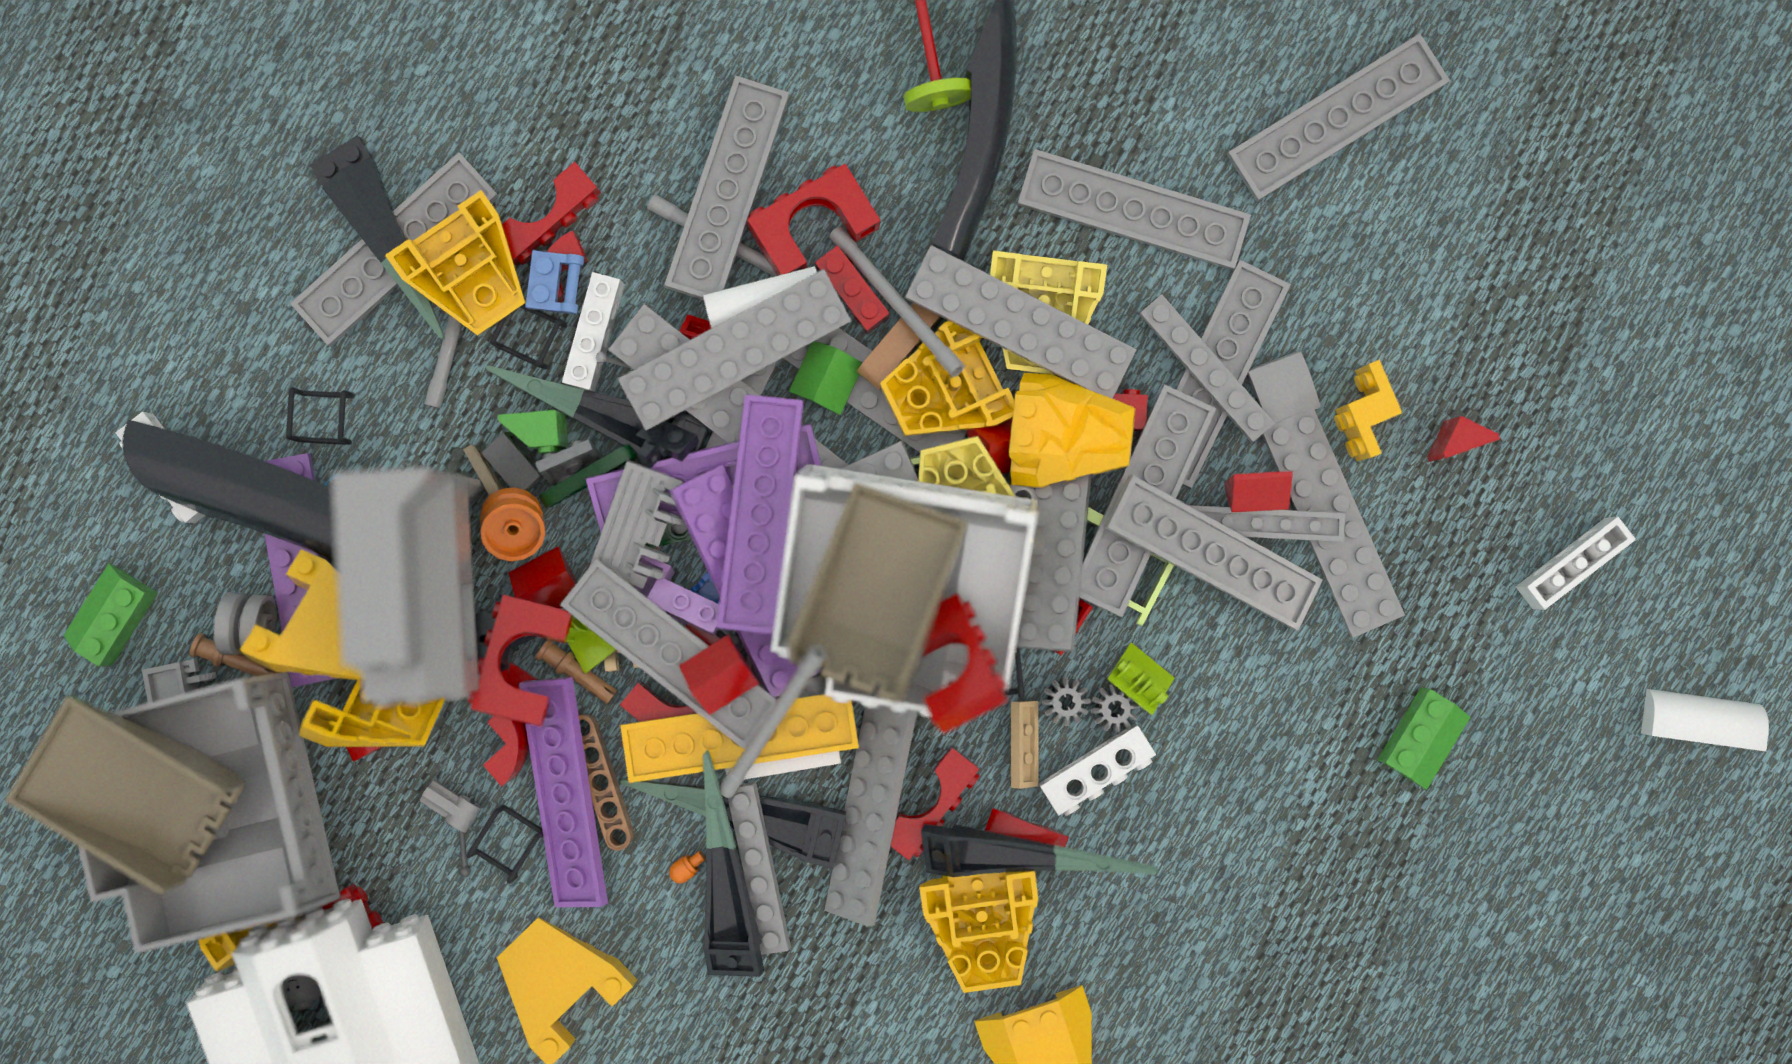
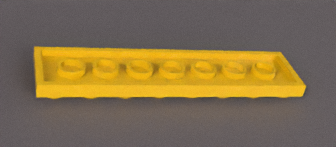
(678, 743)

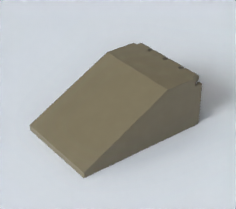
(878, 592)
(126, 794)

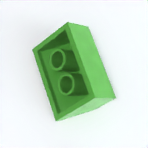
(109, 616)
(1424, 737)

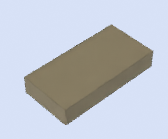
(483, 469)

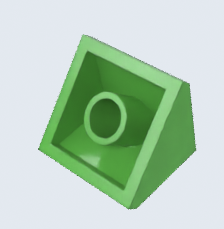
(826, 377)

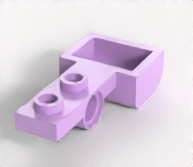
(679, 602)

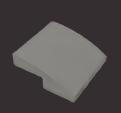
(1284, 386)

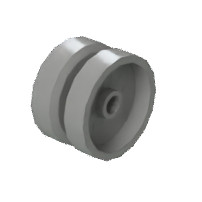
(238, 616)

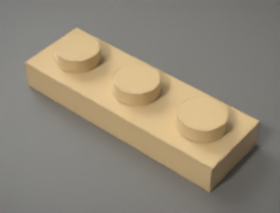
(1024, 744)

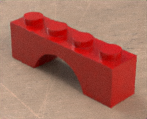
(573, 194)
(954, 774)

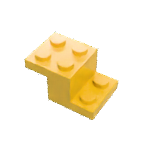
(1361, 414)

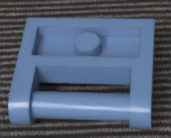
(545, 282)

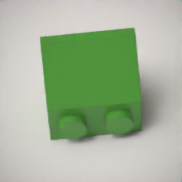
(539, 430)

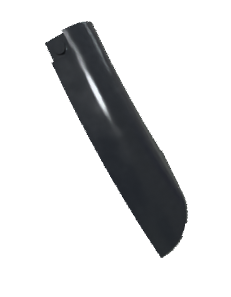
(990, 112)
(232, 486)

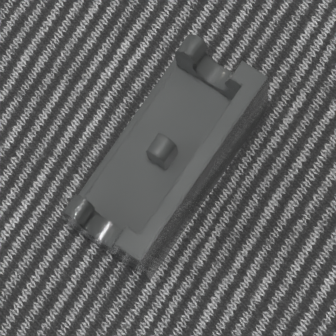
(513, 461)

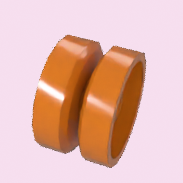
(512, 524)

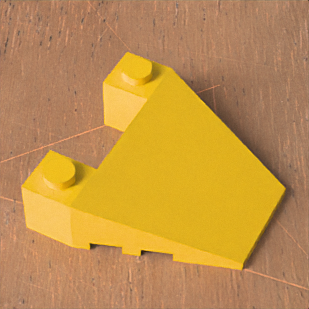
(313, 634)
(370, 725)
(548, 974)

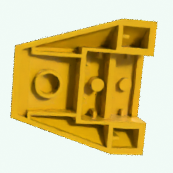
(464, 266)
(1041, 1034)

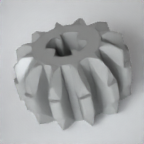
(1056, 704)
(1105, 713)

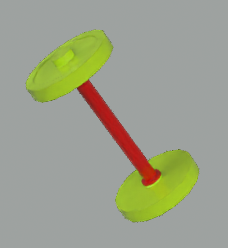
(939, 92)

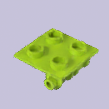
(587, 645)
(1141, 678)

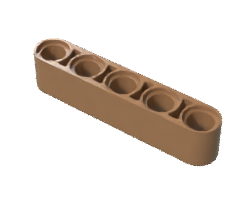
(894, 348)
(611, 793)

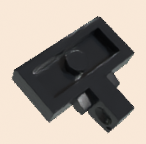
(665, 440)

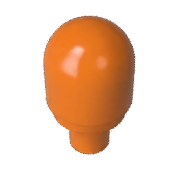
(686, 867)

